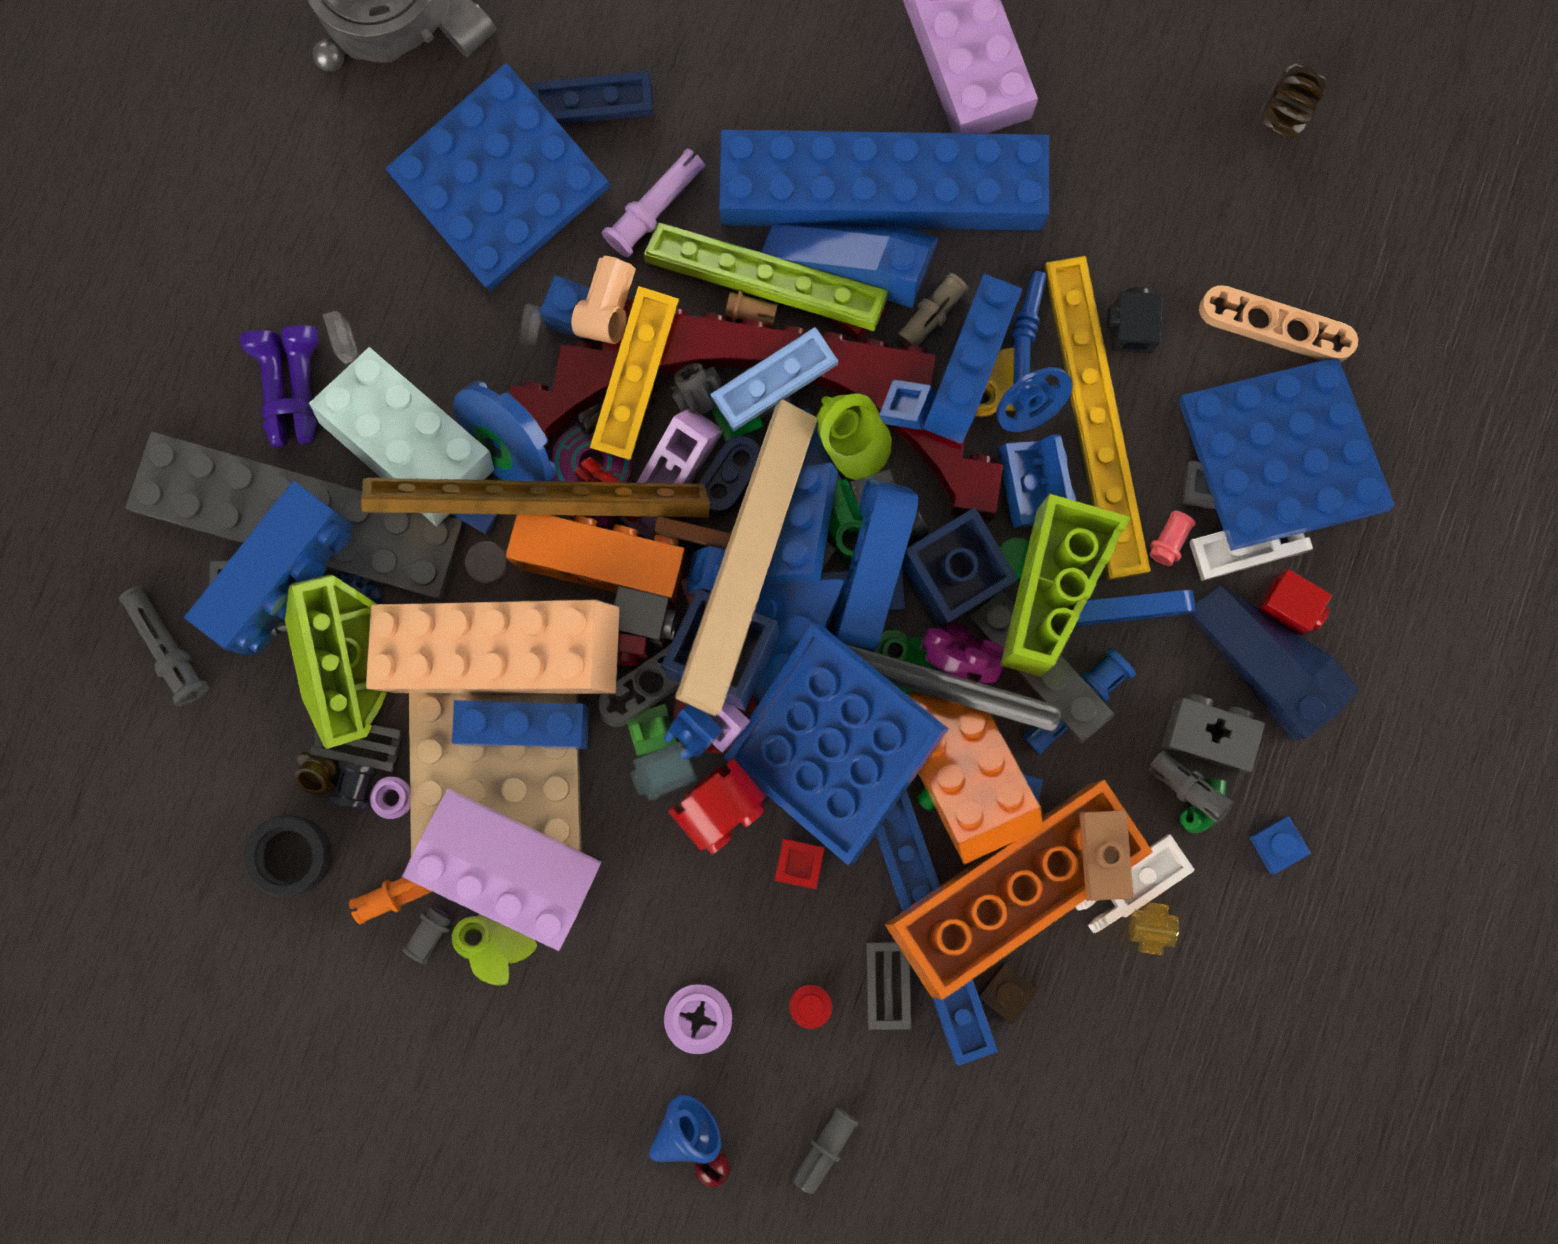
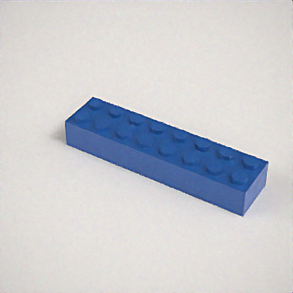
(884, 179)

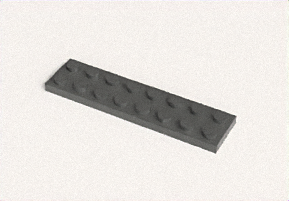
(233, 494)

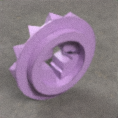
(680, 1029)

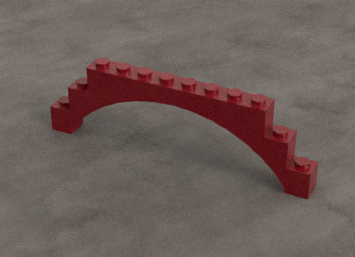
(712, 341)

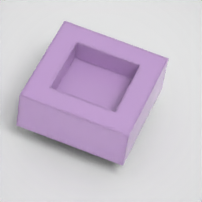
(732, 724)

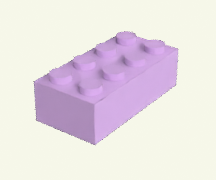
(973, 63)

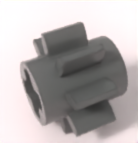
(695, 387)

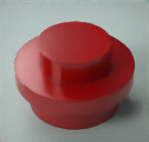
(810, 1006)

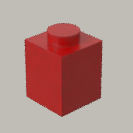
(1296, 603)

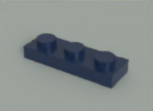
(597, 97)

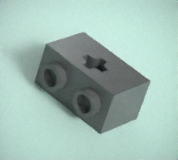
(646, 616)
(1238, 741)

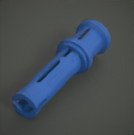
(1101, 679)

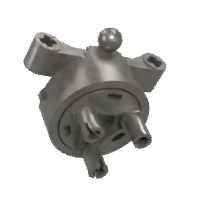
(391, 27)

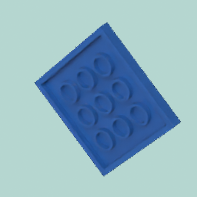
(498, 177)
(1285, 453)
(835, 743)

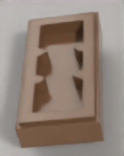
(1106, 855)

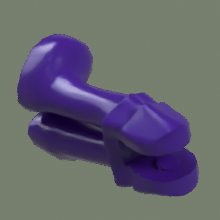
(267, 348)

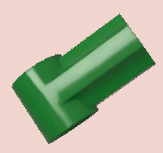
(844, 519)

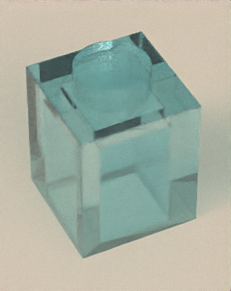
(663, 772)

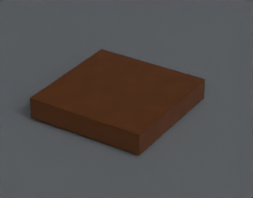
(692, 533)

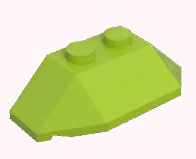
(330, 655)

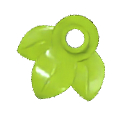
(495, 950)

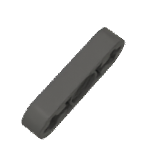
(632, 709)

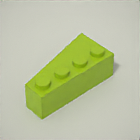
(1059, 574)

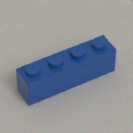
(972, 359)

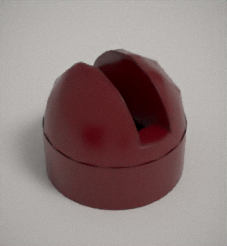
(720, 1165)

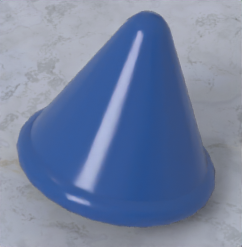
(686, 1133)

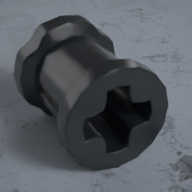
(352, 785)

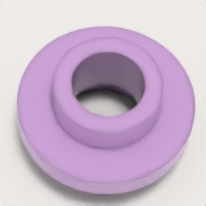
(379, 793)

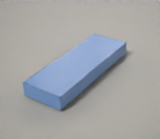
(774, 379)

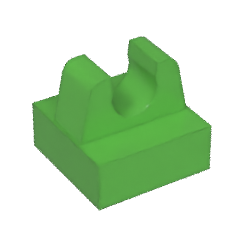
(649, 730)

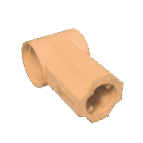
(602, 313)

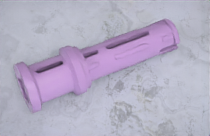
(642, 215)

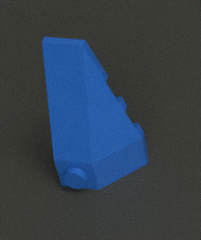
(870, 254)

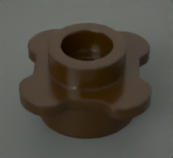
(315, 773)

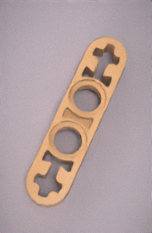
(1279, 318)

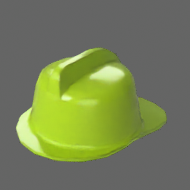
(853, 435)

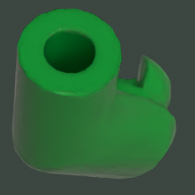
(1193, 818)

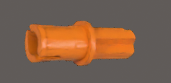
(386, 898)

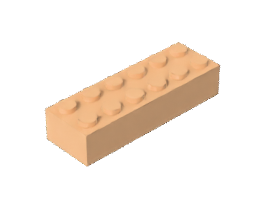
(494, 647)

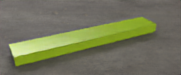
(766, 276)

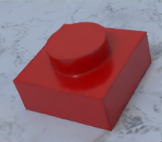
(799, 864)

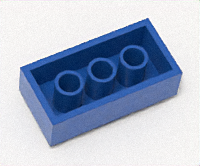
(254, 585)

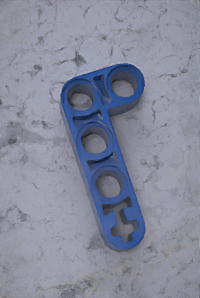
(876, 562)

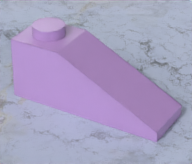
(678, 458)

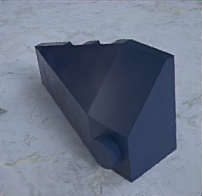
(1283, 670)

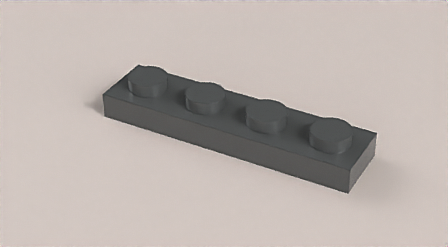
(1080, 706)

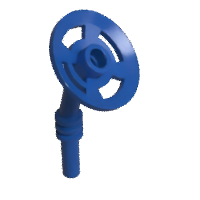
(1031, 389)

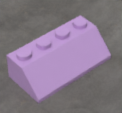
(502, 869)

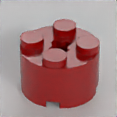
(718, 806)

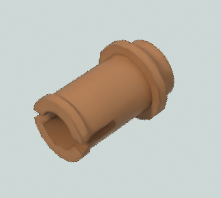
(749, 308)

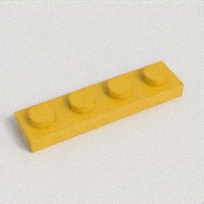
(634, 373)

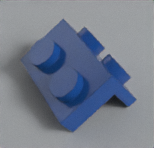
(1031, 474)

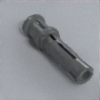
(166, 665)

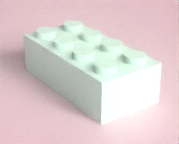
(397, 427)

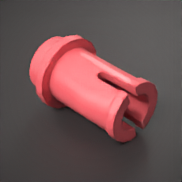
(1168, 545)

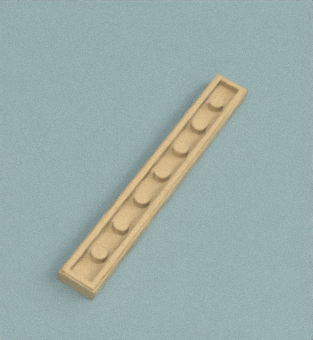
(746, 559)

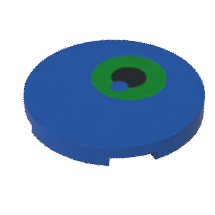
(506, 431)

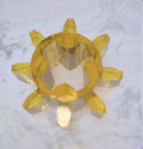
(1153, 928)

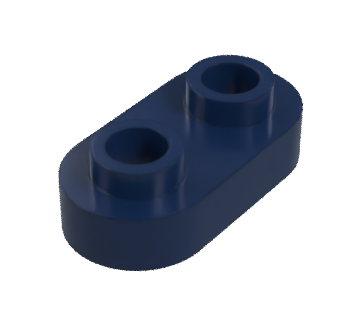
(727, 474)

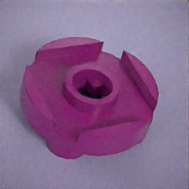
(960, 653)

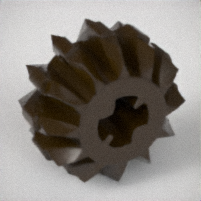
(1294, 100)

